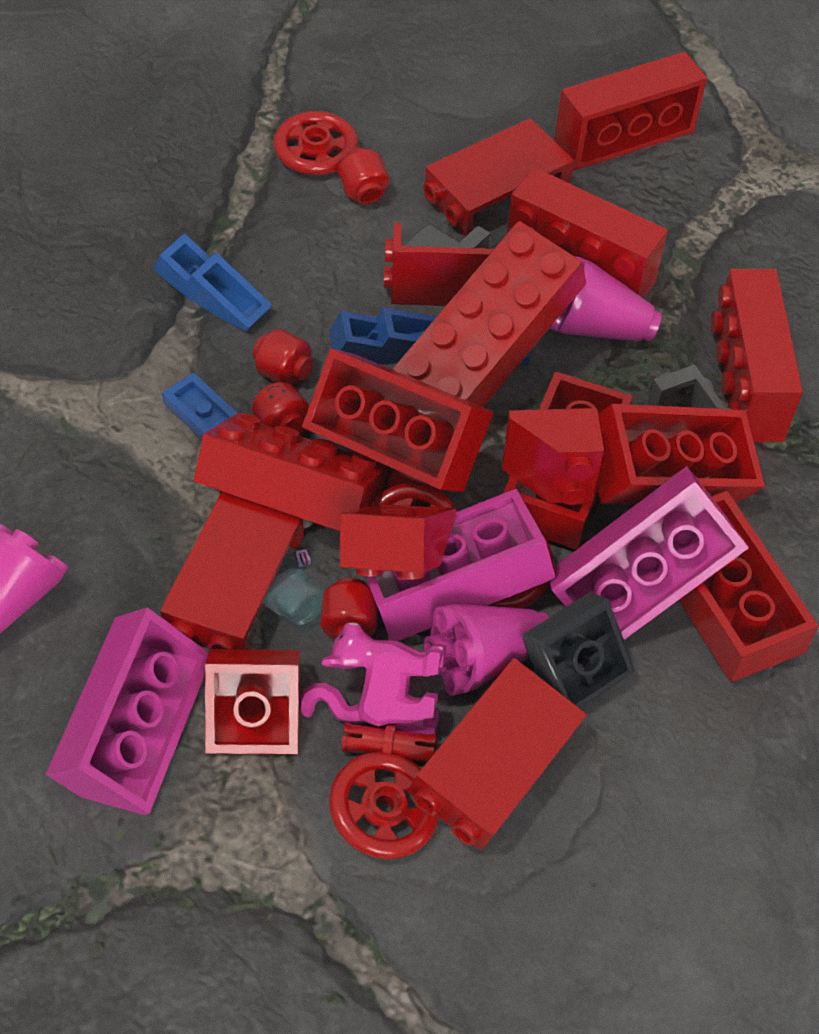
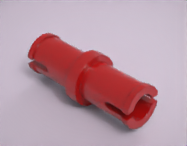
(388, 741)

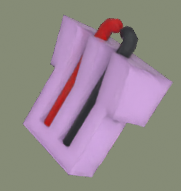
(303, 558)

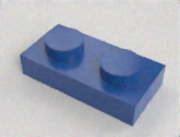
(197, 404)

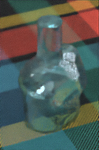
(295, 596)

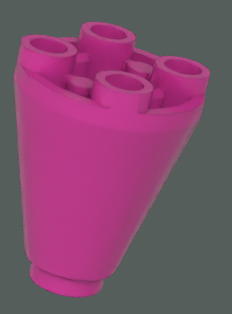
(608, 310)
(24, 575)
(479, 642)

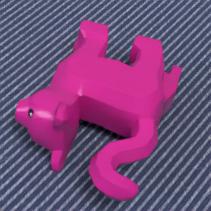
(386, 684)

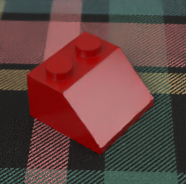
(555, 452)
(395, 539)
(252, 701)

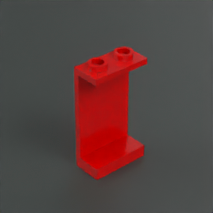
(492, 171)
(428, 273)
(230, 572)
(495, 754)

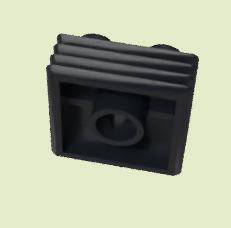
(580, 650)

